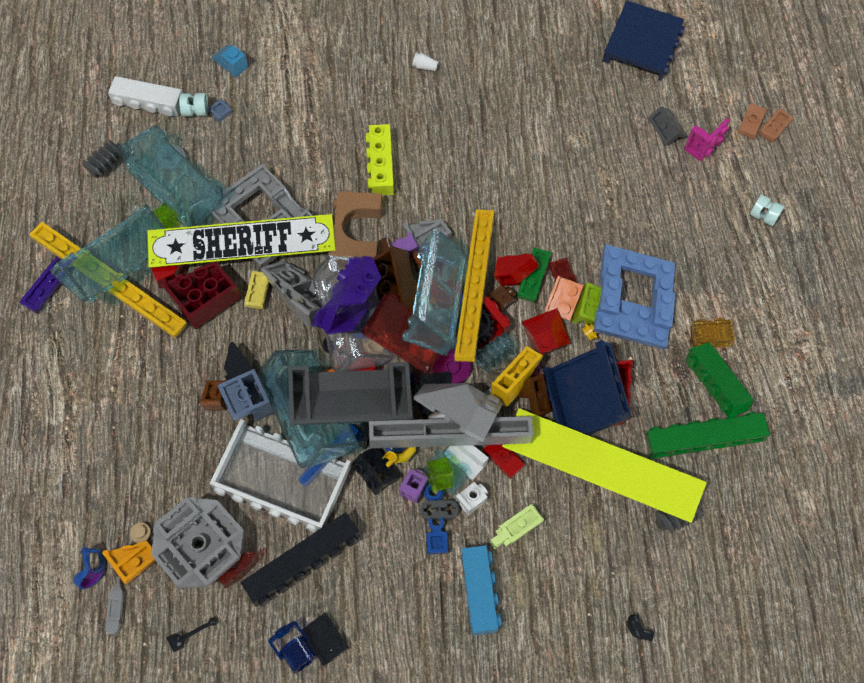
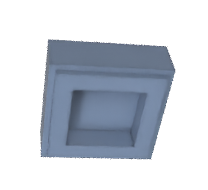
(220, 110)

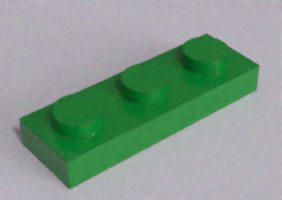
(531, 284)

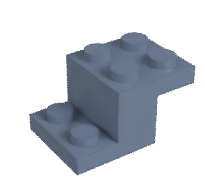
(245, 396)

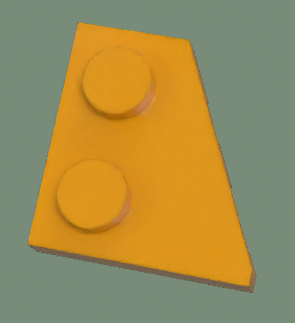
(130, 560)

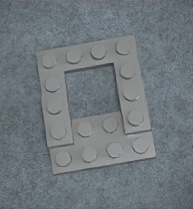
(258, 179)

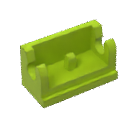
(587, 304)

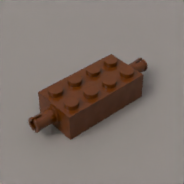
(395, 273)

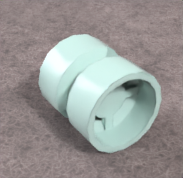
(193, 104)
(772, 214)

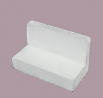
(469, 457)

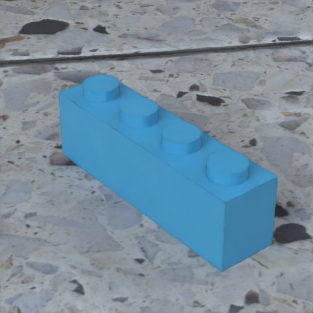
(480, 591)

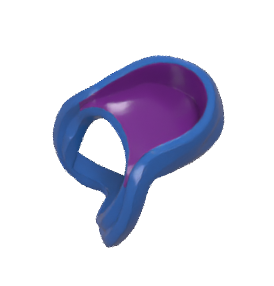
(89, 577)

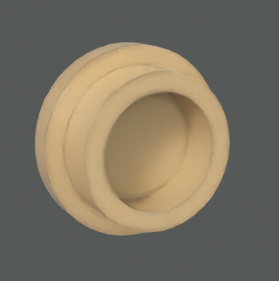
(140, 532)

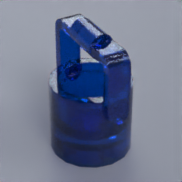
(297, 651)

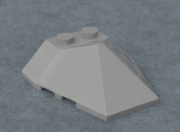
(294, 289)
(463, 405)

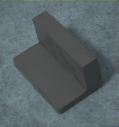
(667, 125)

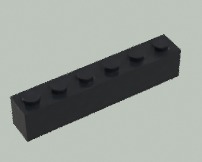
(301, 559)

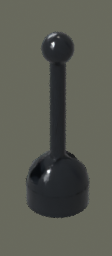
(176, 640)

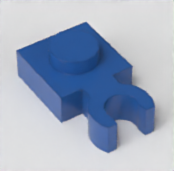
(437, 540)

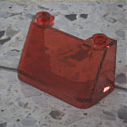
(387, 329)

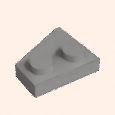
(422, 230)

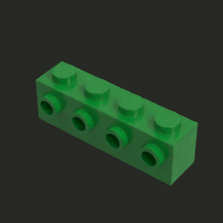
(719, 380)

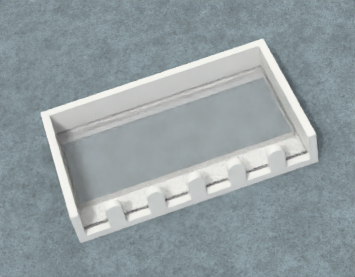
(266, 475)

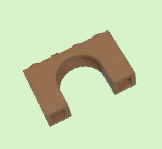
(349, 207)

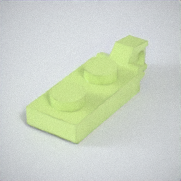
(517, 527)

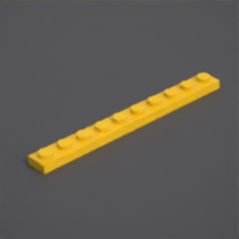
(474, 286)
(123, 291)

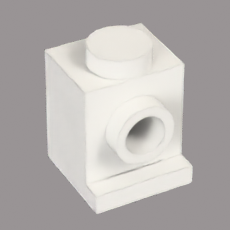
(470, 504)

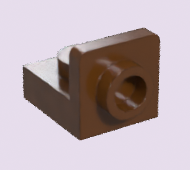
(503, 296)

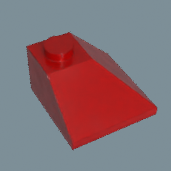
(546, 332)

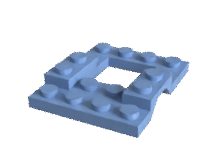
(628, 319)

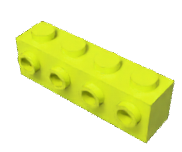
(380, 159)

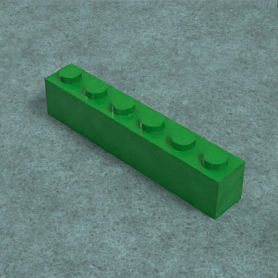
(706, 435)

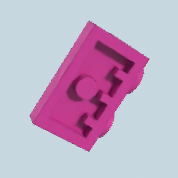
(702, 144)

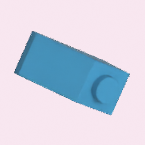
(231, 59)

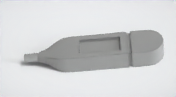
(114, 609)

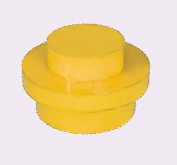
(588, 330)

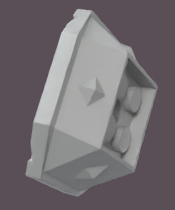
(183, 527)

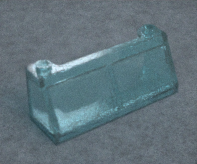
(171, 176)
(437, 294)

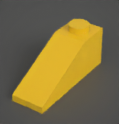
(512, 379)

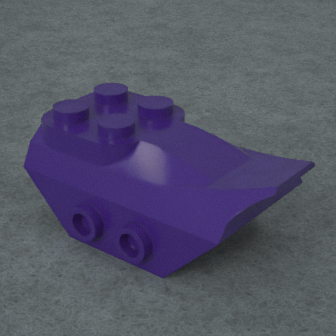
(349, 296)

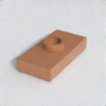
(752, 121)
(775, 125)

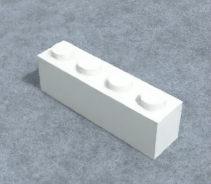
(145, 96)

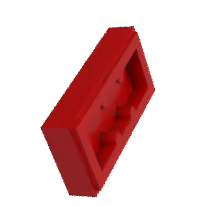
(504, 459)

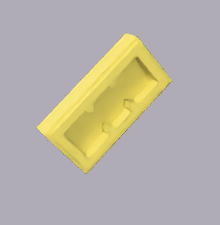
(257, 290)

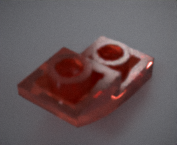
(561, 268)
(244, 565)

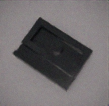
(325, 639)

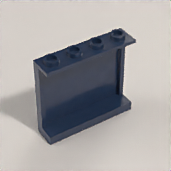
(644, 38)
(587, 391)

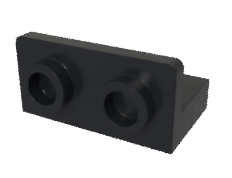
(374, 470)

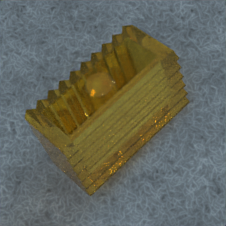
(717, 332)

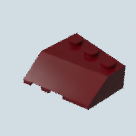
(202, 293)

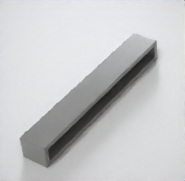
(443, 433)

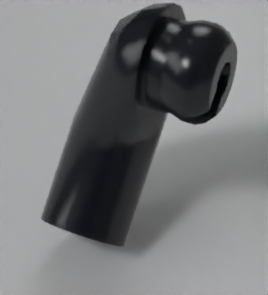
(637, 630)

